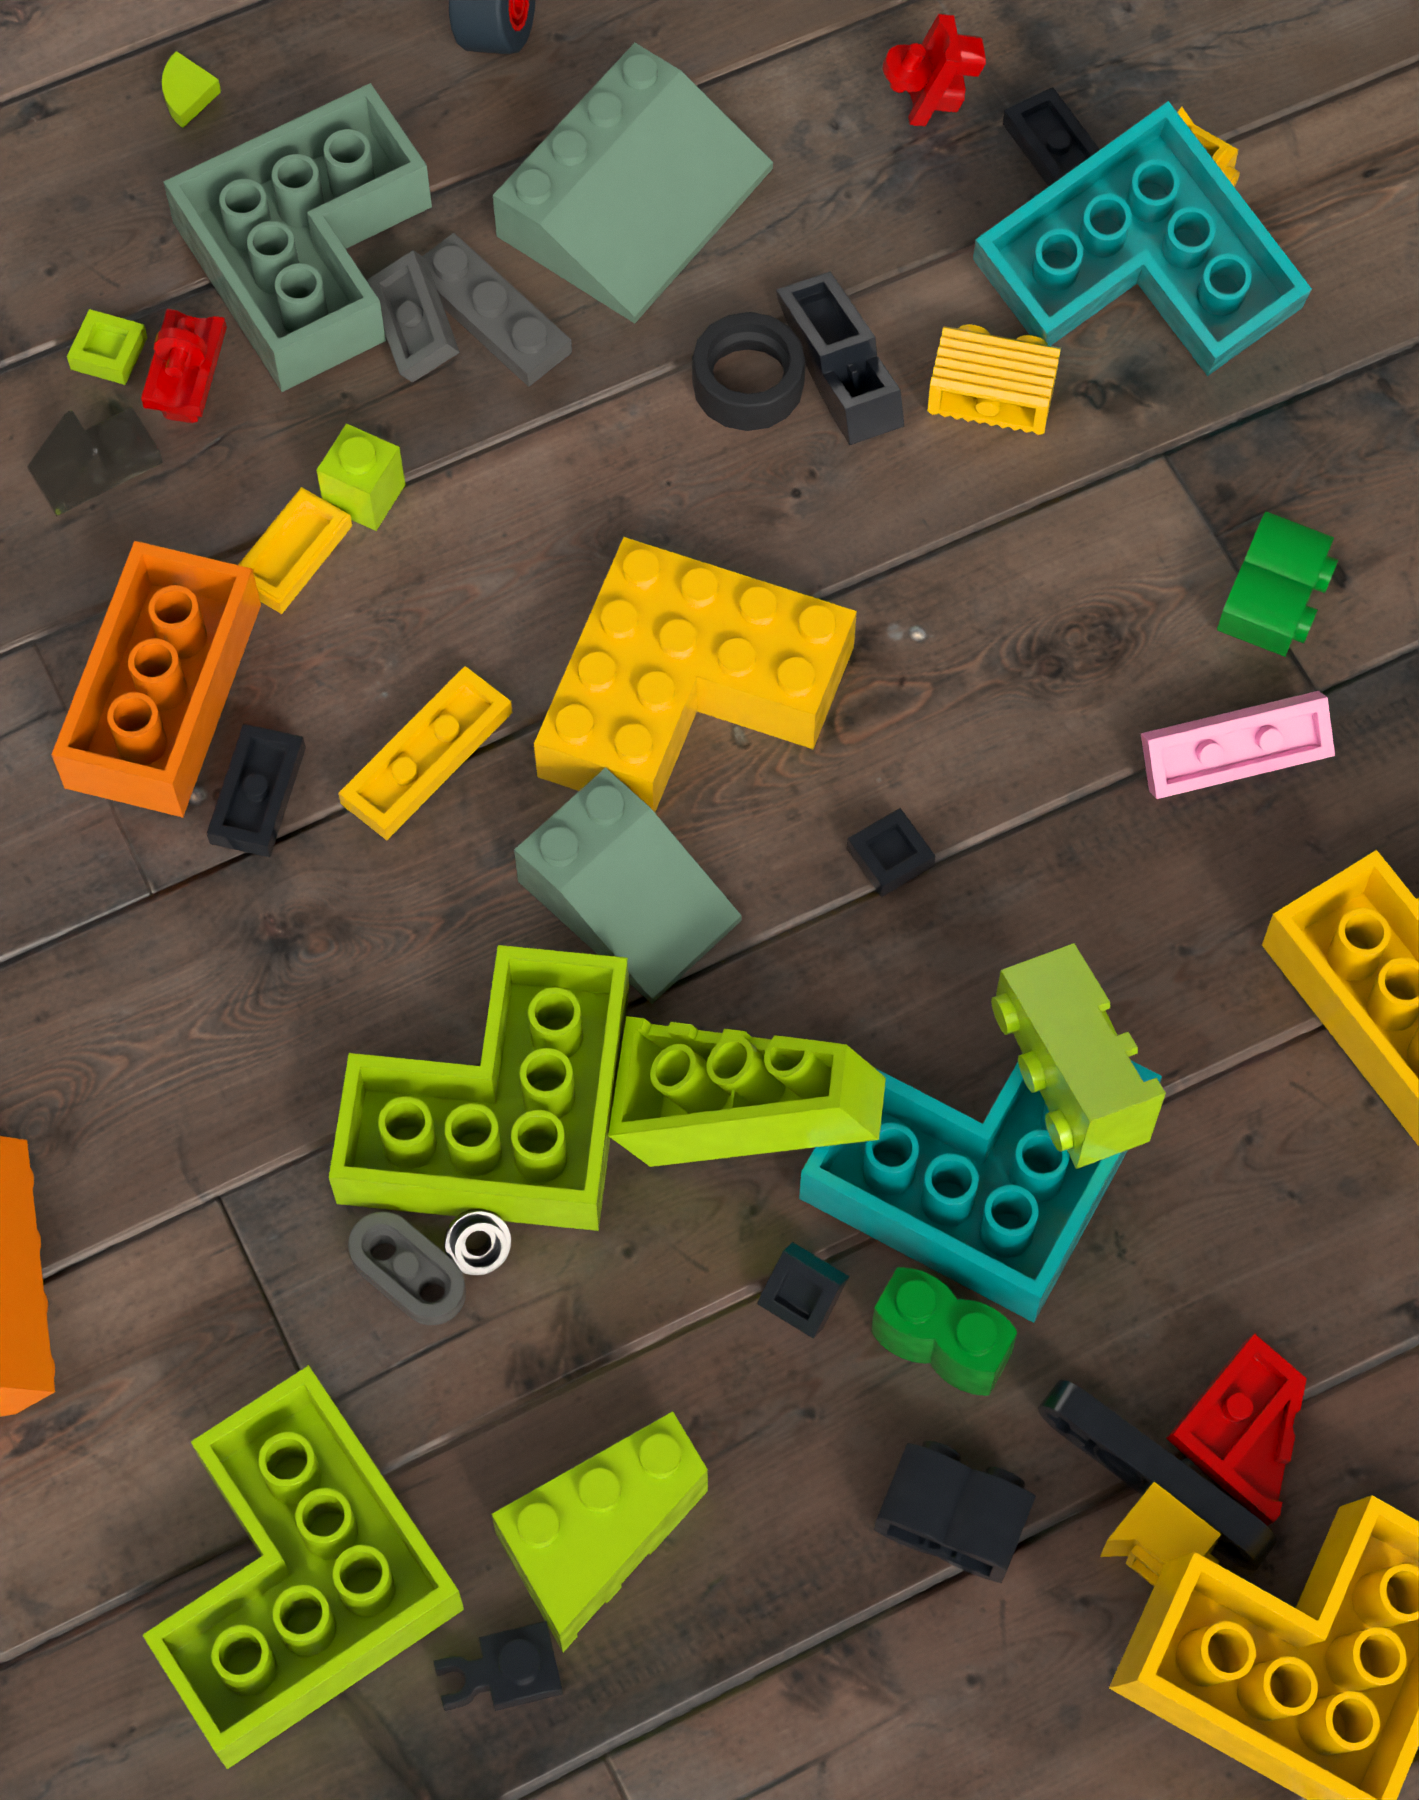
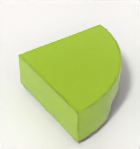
(187, 88)

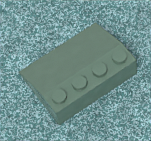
(629, 184)

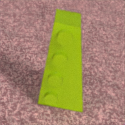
(736, 1095)

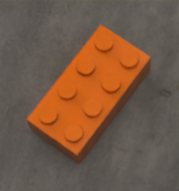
(157, 679)

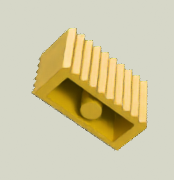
(993, 378)

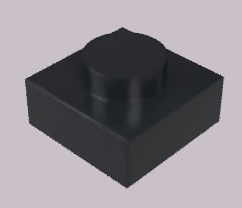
(890, 852)
(802, 1290)

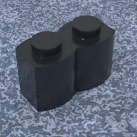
(955, 1510)

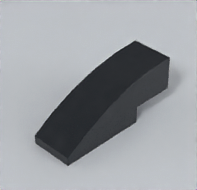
(842, 358)

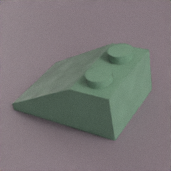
(625, 884)

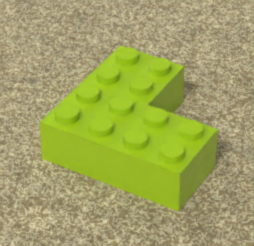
(502, 1135)
(335, 1582)

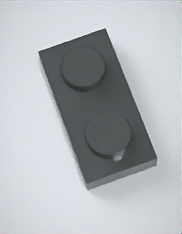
(413, 316)

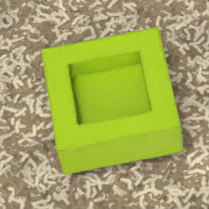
(107, 347)

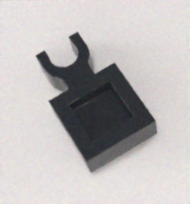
(515, 1668)

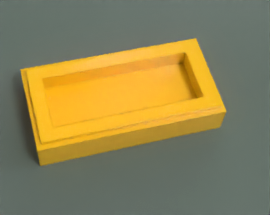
(295, 547)

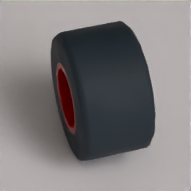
(491, 24)

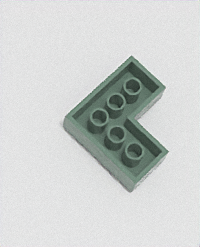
(278, 222)

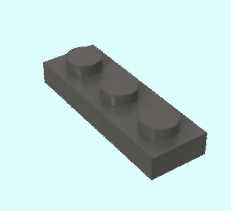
(495, 311)

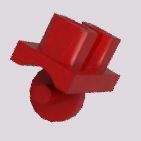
(935, 69)
(183, 365)

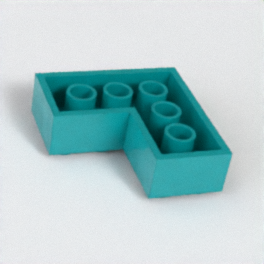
(1148, 216)
(964, 1195)

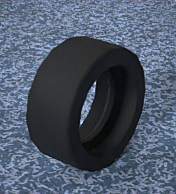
(755, 333)

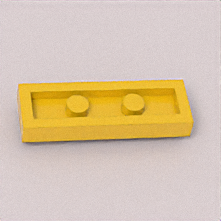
(425, 752)

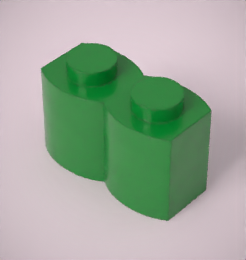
(1276, 585)
(959, 1337)

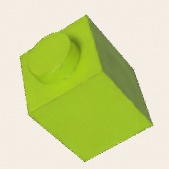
(361, 476)

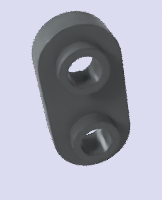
(410, 1269)

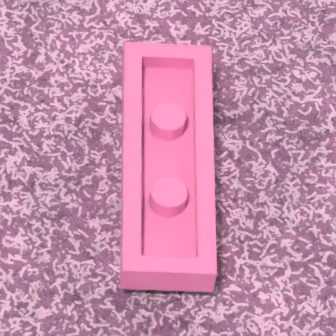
(1238, 744)

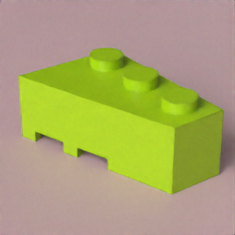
(1076, 1057)
(599, 1522)

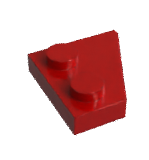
(1244, 1427)

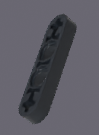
(1142, 1461)

